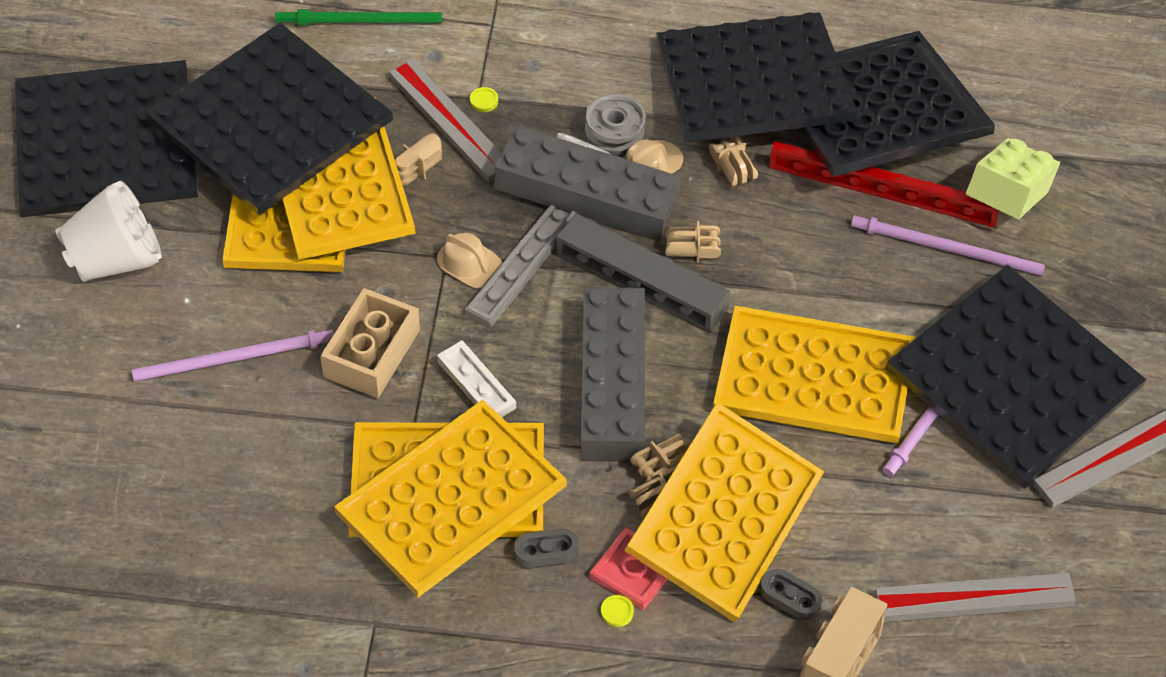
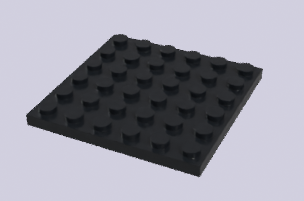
(754, 77)
(903, 106)
(269, 117)
(94, 131)
(1015, 375)

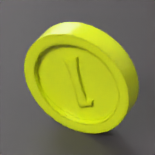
(484, 99)
(617, 611)

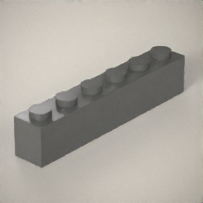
(634, 266)

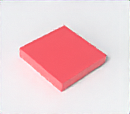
(626, 574)

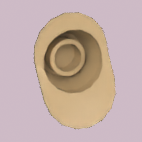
(656, 154)
(468, 260)

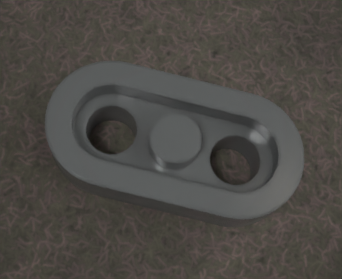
(545, 547)
(792, 595)

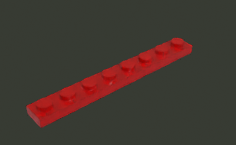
(885, 185)

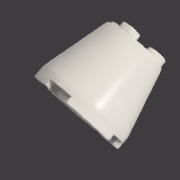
(109, 236)

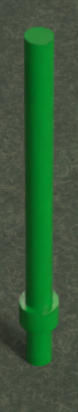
(304, 17)

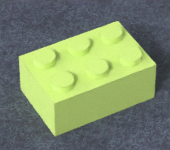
(1013, 177)

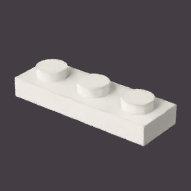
(475, 378)

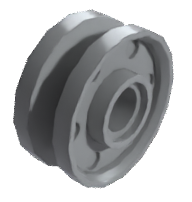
(614, 123)

